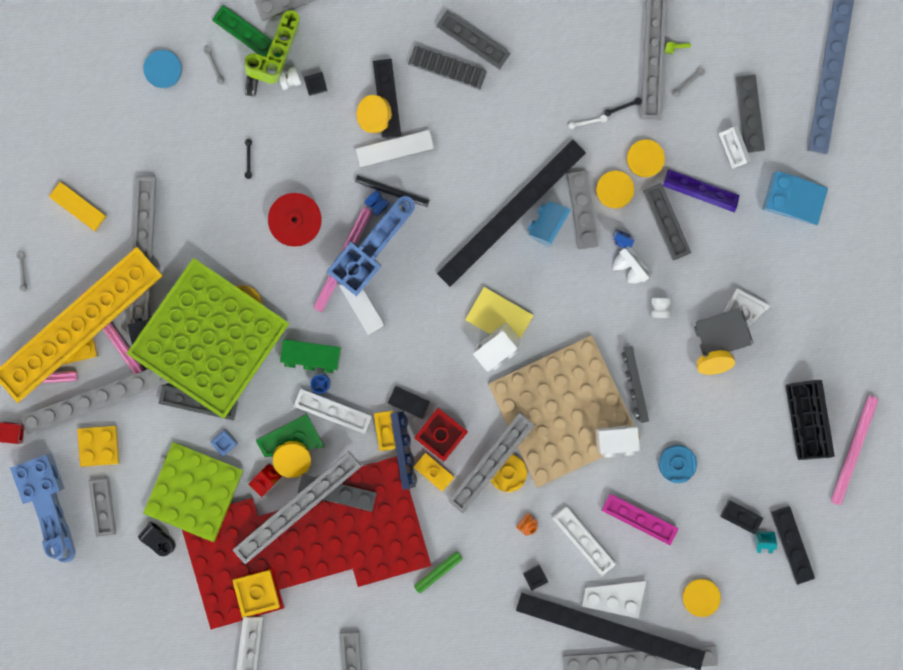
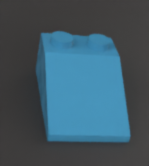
(795, 198)
(548, 223)

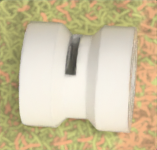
(289, 78)
(660, 306)

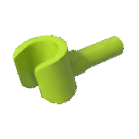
(669, 47)

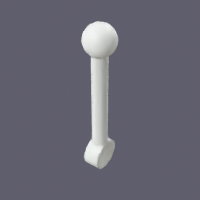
(603, 119)

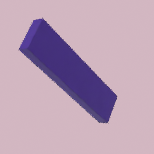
(701, 190)

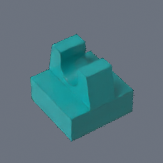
(765, 540)

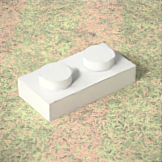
(734, 147)

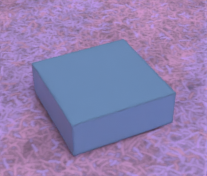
(224, 443)

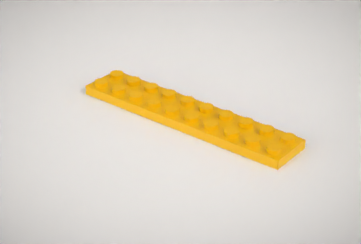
(78, 324)

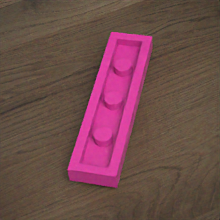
(640, 519)

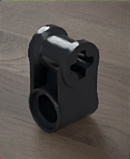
(155, 537)

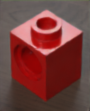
(11, 432)

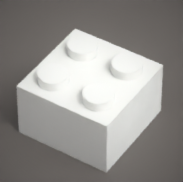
(497, 347)
(617, 440)

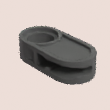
(251, 84)

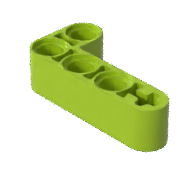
(278, 46)

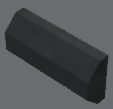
(810, 420)

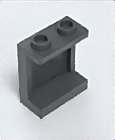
(724, 332)

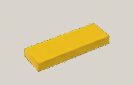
(77, 206)

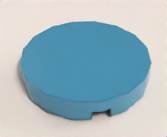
(162, 69)
(677, 464)

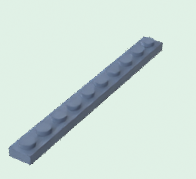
(830, 76)

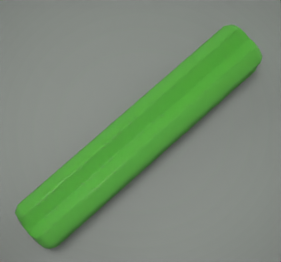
(438, 572)

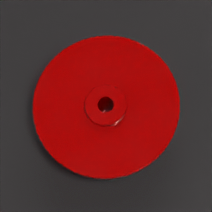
(294, 219)

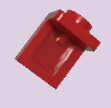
(265, 480)

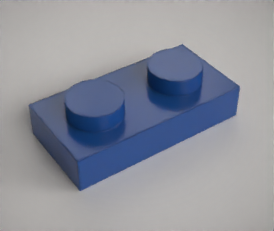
(623, 239)

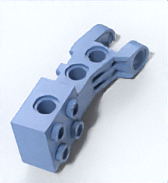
(357, 263)
(39, 482)

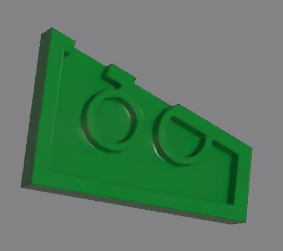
(297, 430)

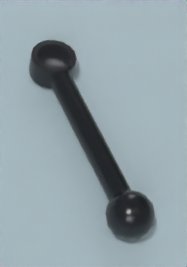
(637, 101)
(248, 142)

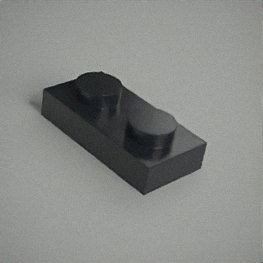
(408, 402)
(741, 517)

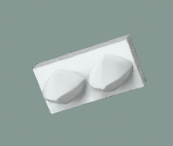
(639, 270)

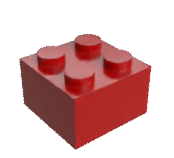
(441, 434)

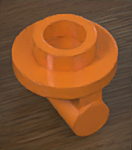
(528, 525)

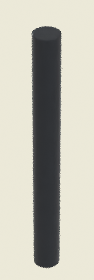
(390, 190)

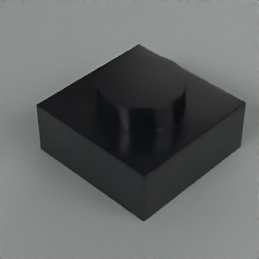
(315, 84)
(535, 577)

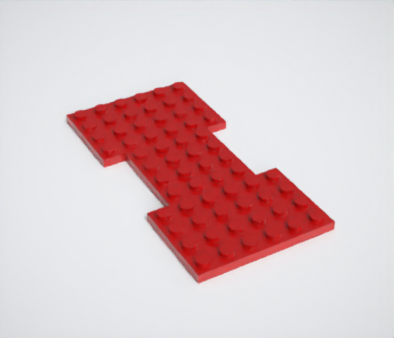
(316, 546)

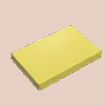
(493, 311)

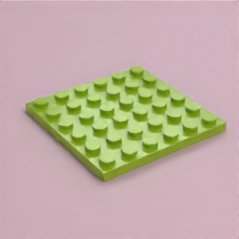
(208, 338)

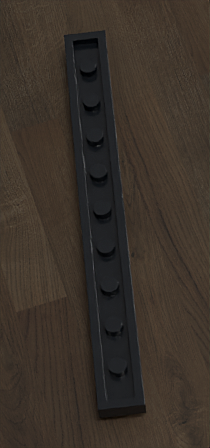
(511, 213)
(610, 631)

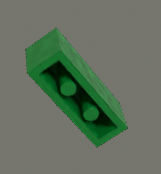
(310, 355)

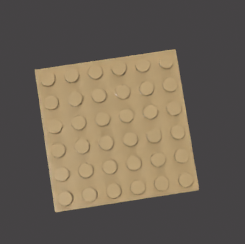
(566, 400)

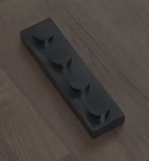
(386, 89)
(792, 545)

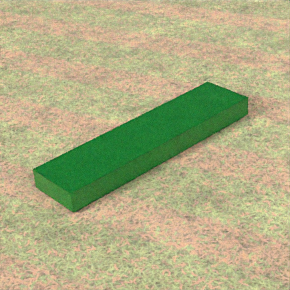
(243, 31)

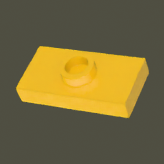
(433, 472)

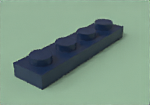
(404, 455)

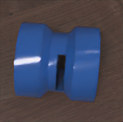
(377, 207)
(320, 383)

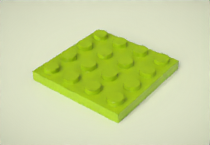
(193, 492)

